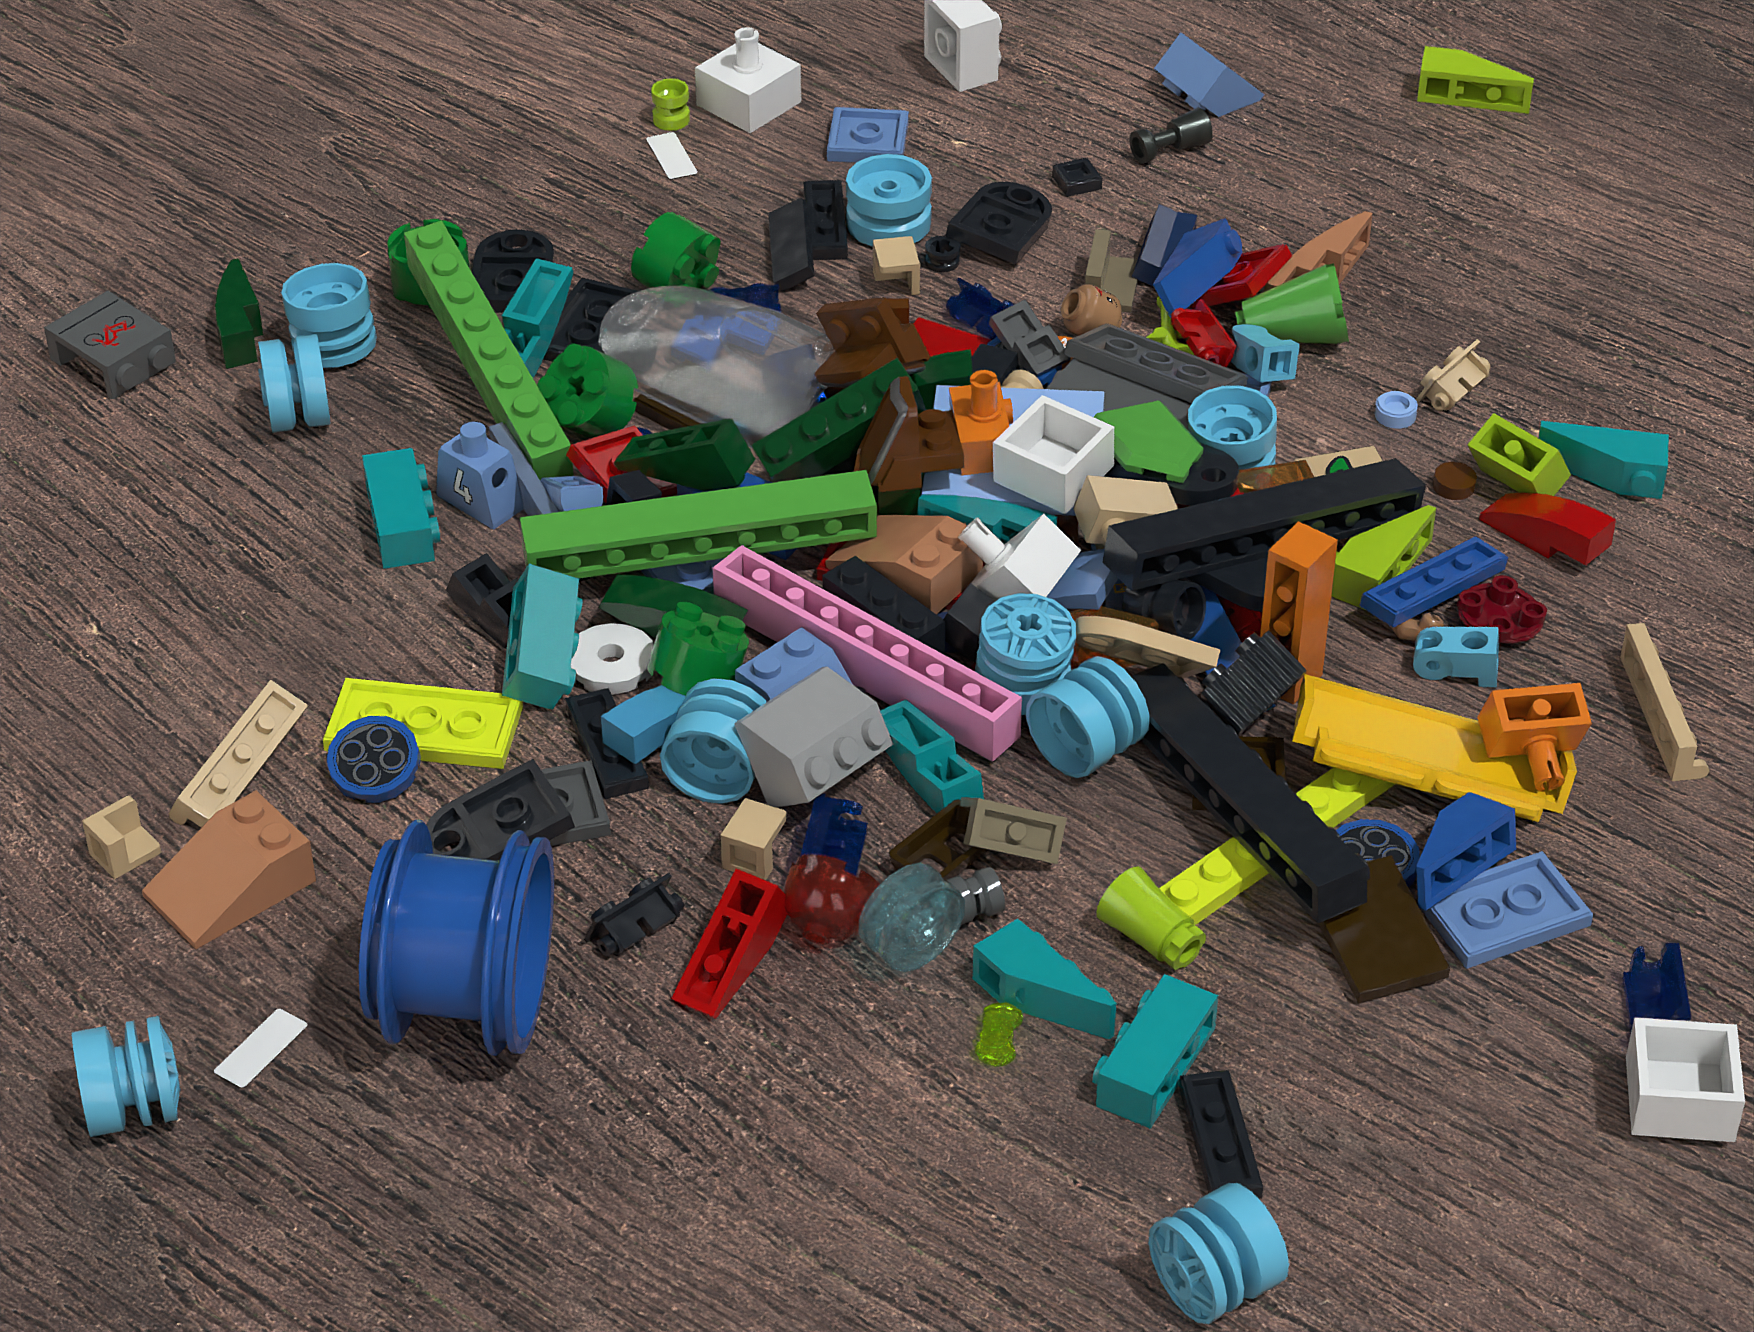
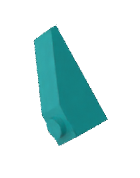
(1612, 458)

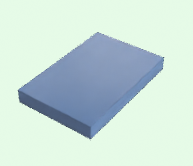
(1508, 910)

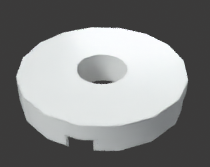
(612, 640)

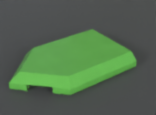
(1152, 440)

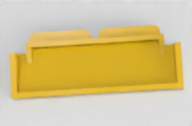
(1418, 748)

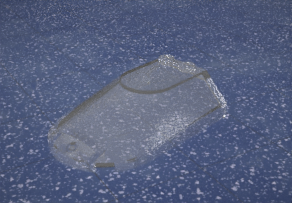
(717, 356)

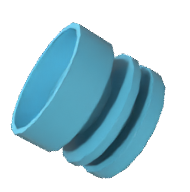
(335, 306)
(1237, 423)
(1025, 643)
(1087, 717)
(703, 745)
(125, 1076)
(1218, 1253)

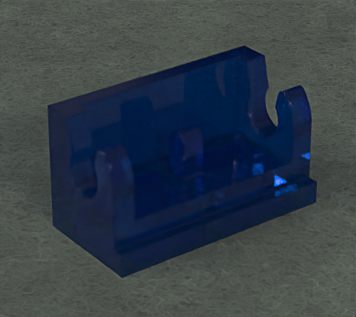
(833, 835)
(1656, 987)

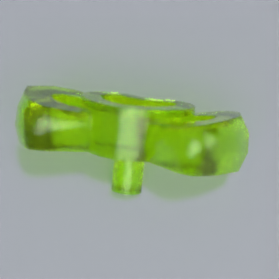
(998, 1034)

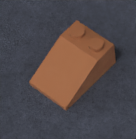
(917, 556)
(232, 870)

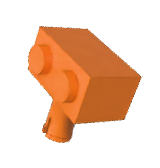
(979, 419)
(1536, 725)

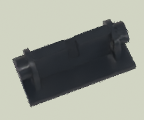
(618, 923)

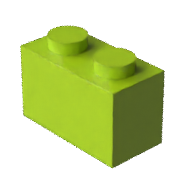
(1518, 458)

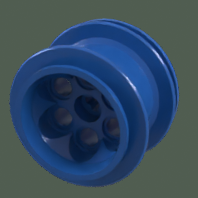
(458, 937)

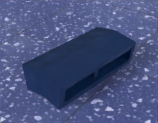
(1160, 241)

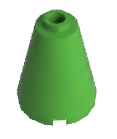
(1300, 309)

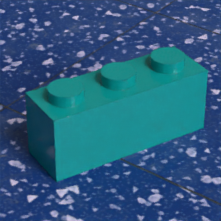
(401, 507)
(542, 637)
(1155, 1050)

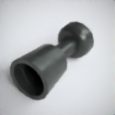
(1182, 132)

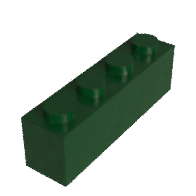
(829, 430)

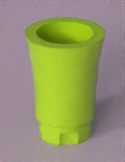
(1150, 919)

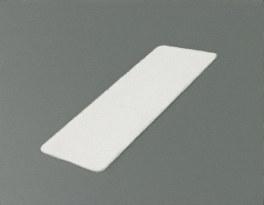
(671, 155)
(260, 1048)

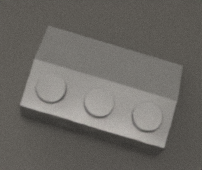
(811, 737)

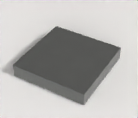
(582, 797)

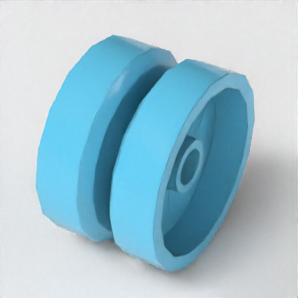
(888, 198)
(293, 383)

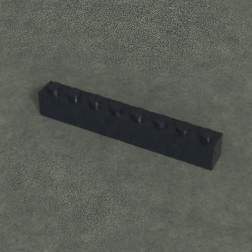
(1249, 524)
(1250, 799)

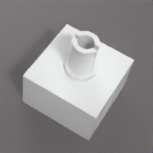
(748, 83)
(1026, 563)

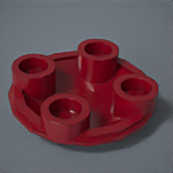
(1502, 606)

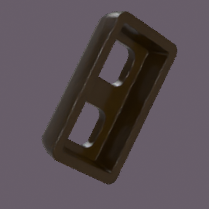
(930, 839)

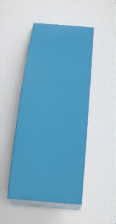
(641, 722)

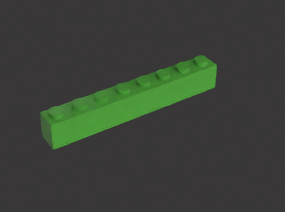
(486, 349)
(701, 525)

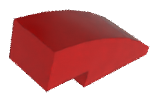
(1552, 525)

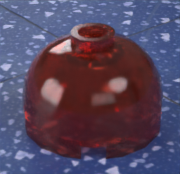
(826, 898)

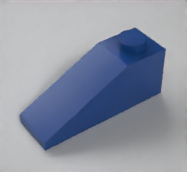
(1197, 264)
(1462, 845)

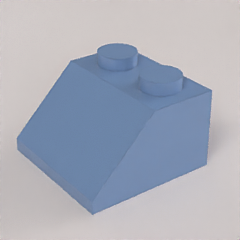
(1204, 79)
(788, 664)

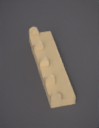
(1660, 705)
(239, 755)

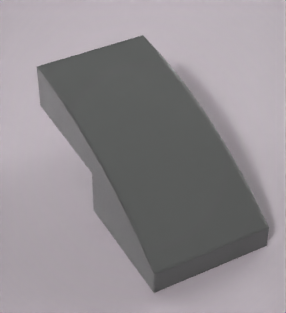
(1023, 333)

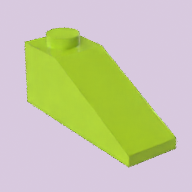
(1472, 81)
(1381, 554)

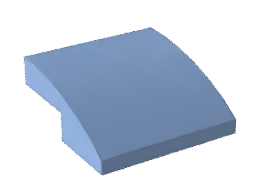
(1084, 582)

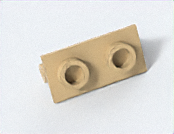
(1444, 385)

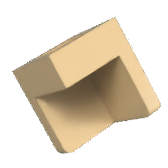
(897, 260)
(118, 838)
(749, 838)

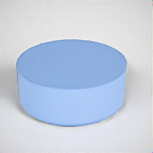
(1396, 409)

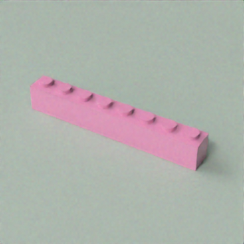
(873, 653)

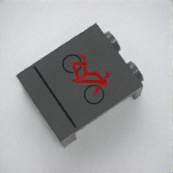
(113, 338)

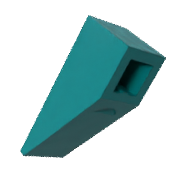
(1028, 973)

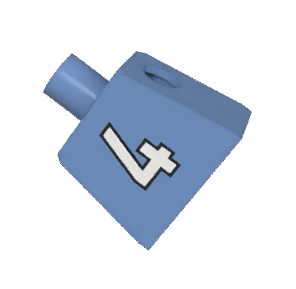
(478, 476)

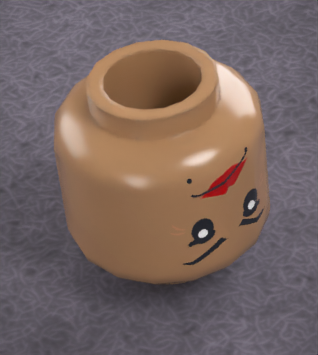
(1090, 308)

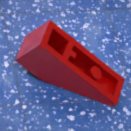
(732, 943)

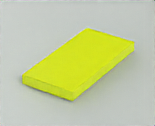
(446, 722)

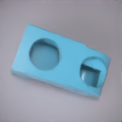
(1263, 354)
(1458, 653)

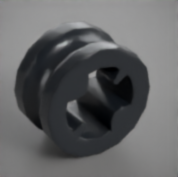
(942, 254)

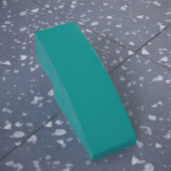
(536, 310)
(1000, 517)
(929, 757)

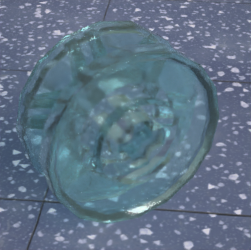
(911, 917)

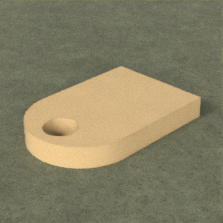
(1144, 645)

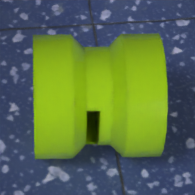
(670, 101)

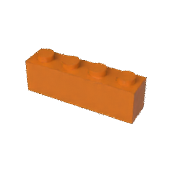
(1300, 597)

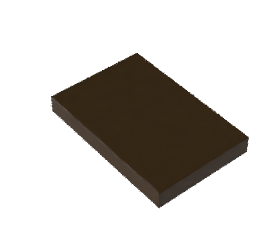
(1385, 941)

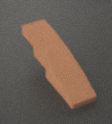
(1338, 245)

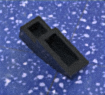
(484, 596)

